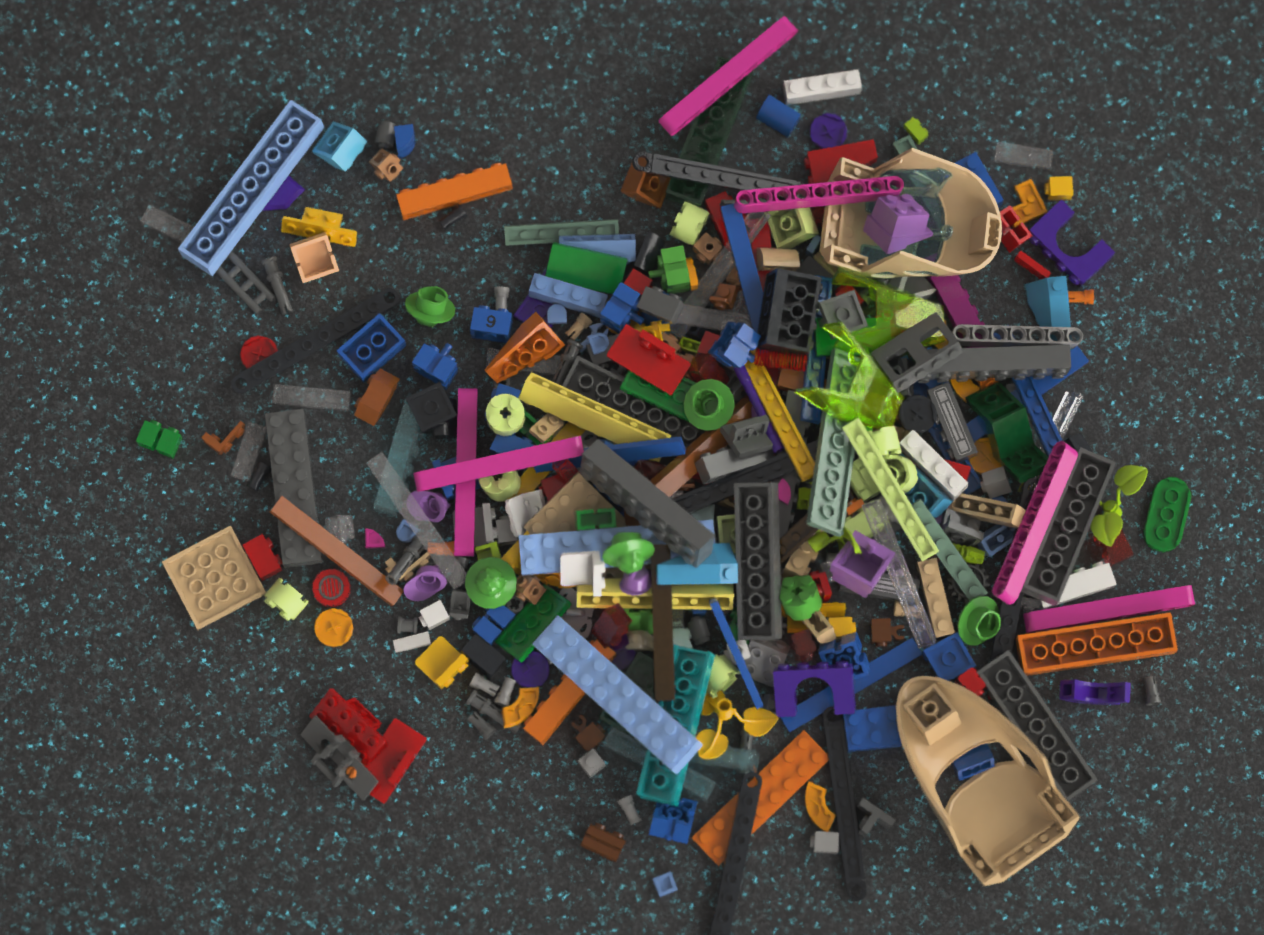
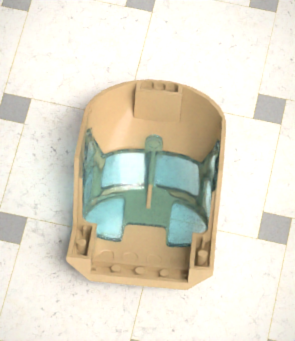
(960, 212)

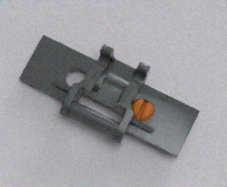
(345, 756)

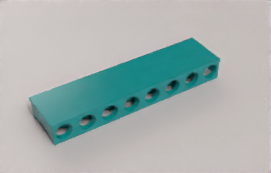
(691, 681)

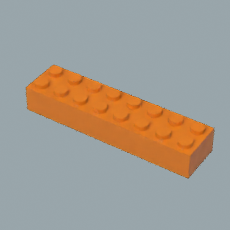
(1096, 644)

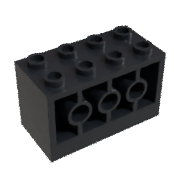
(789, 312)

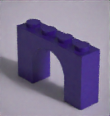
(1079, 268)
(837, 675)

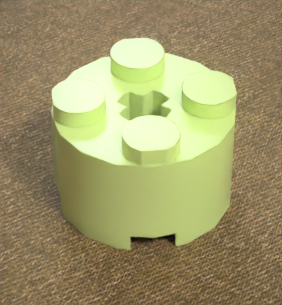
(689, 223)
(495, 419)
(886, 441)
(905, 471)
(501, 486)
(285, 599)
(722, 675)

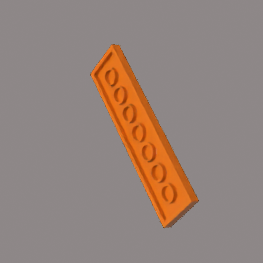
(779, 782)

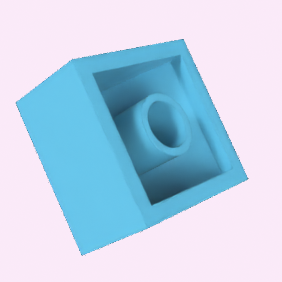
(340, 146)

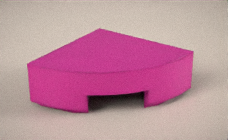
(784, 491)
(373, 539)

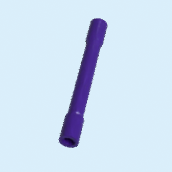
(745, 380)

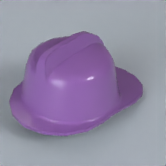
(433, 504)
(636, 582)
(425, 583)

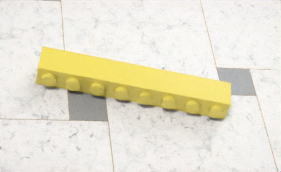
(586, 412)
(683, 596)

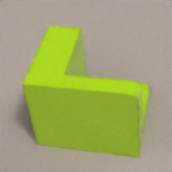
(488, 550)

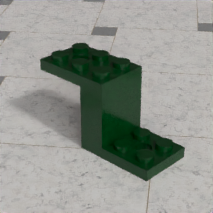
(1008, 431)

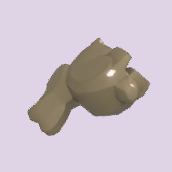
(639, 641)

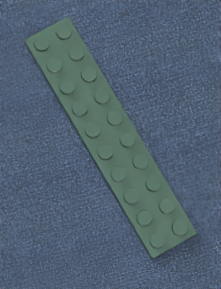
(833, 457)

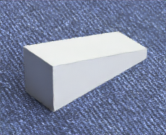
(412, 642)

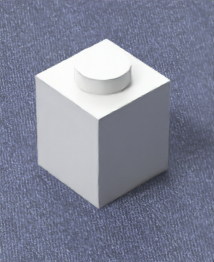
(433, 615)

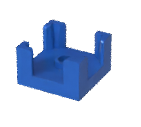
(949, 657)

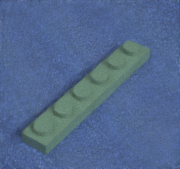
(550, 232)
(949, 555)

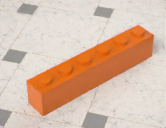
(454, 191)
(559, 704)

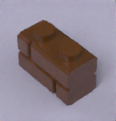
(603, 842)

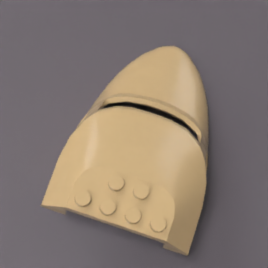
(997, 816)

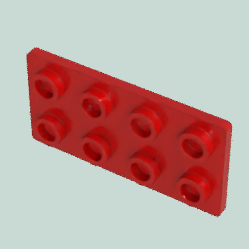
(649, 358)
(352, 722)
(394, 758)

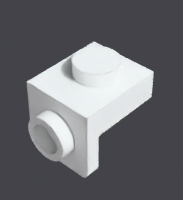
(743, 649)

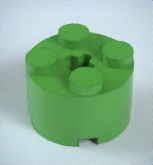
(800, 597)

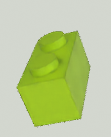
(915, 130)
(689, 345)
(803, 498)

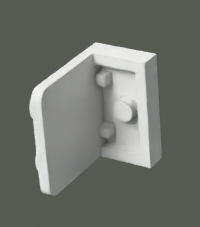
(522, 509)
(582, 569)

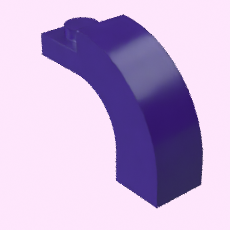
(1094, 693)

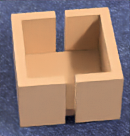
(313, 257)

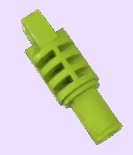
(970, 554)

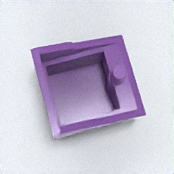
(897, 223)
(861, 570)

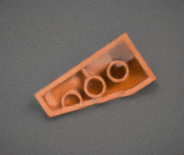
(528, 345)

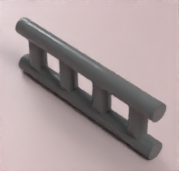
(241, 290)

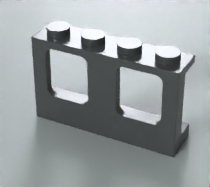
(911, 341)

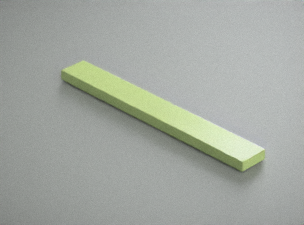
(890, 489)

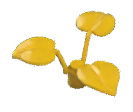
(756, 721)

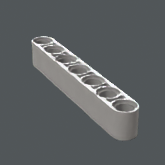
(1024, 333)

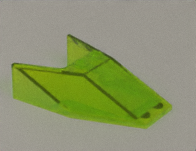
(895, 312)
(869, 394)

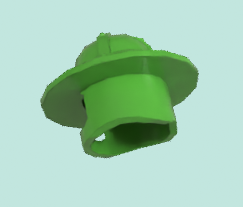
(429, 306)
(709, 404)
(628, 552)
(490, 582)
(979, 620)

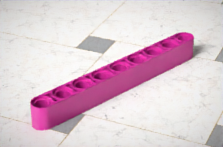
(728, 76)
(811, 200)
(498, 464)
(466, 490)
(1035, 522)
(1109, 609)

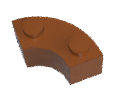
(377, 396)

